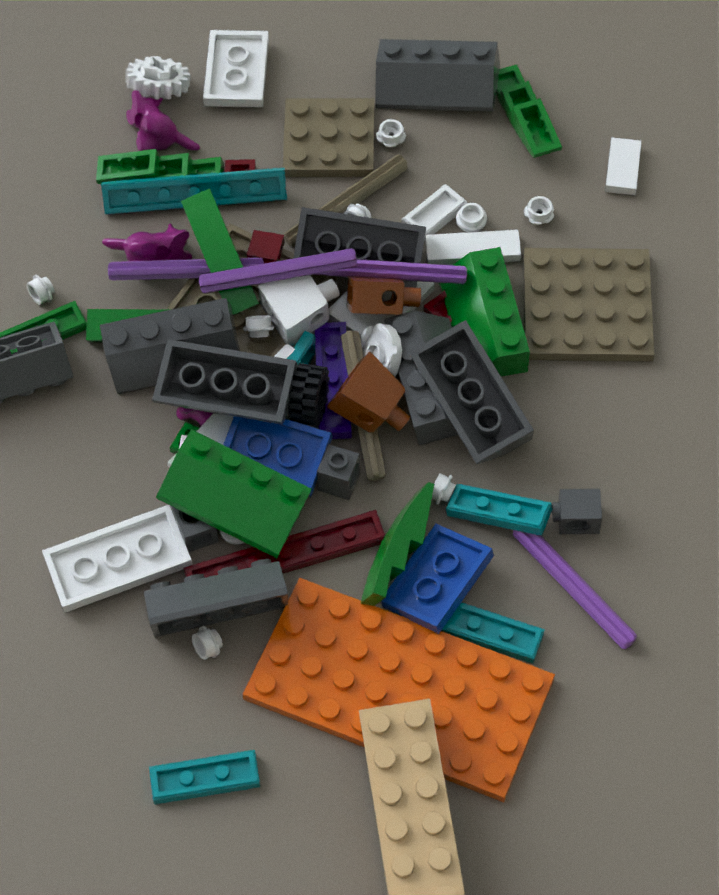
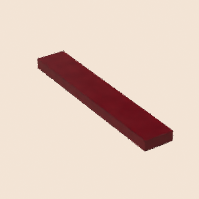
(305, 547)

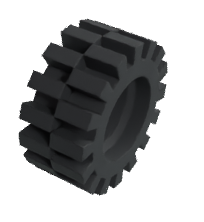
(309, 394)

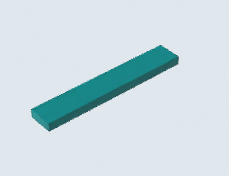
(168, 192)

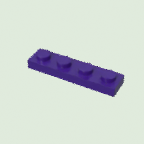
(331, 355)

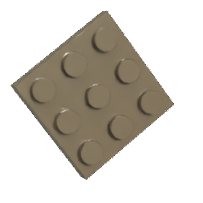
(328, 137)

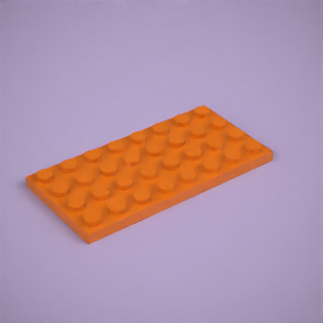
(350, 656)

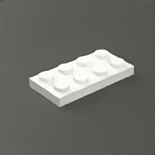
(117, 558)

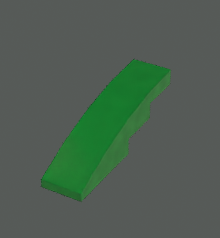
(526, 113)
(150, 165)
(217, 245)
(401, 539)

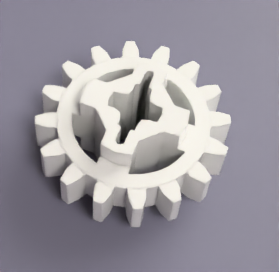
(157, 77)

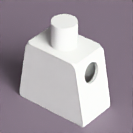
(297, 305)

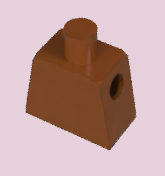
(366, 293)
(370, 396)

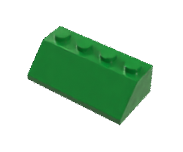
(490, 310)
(233, 493)

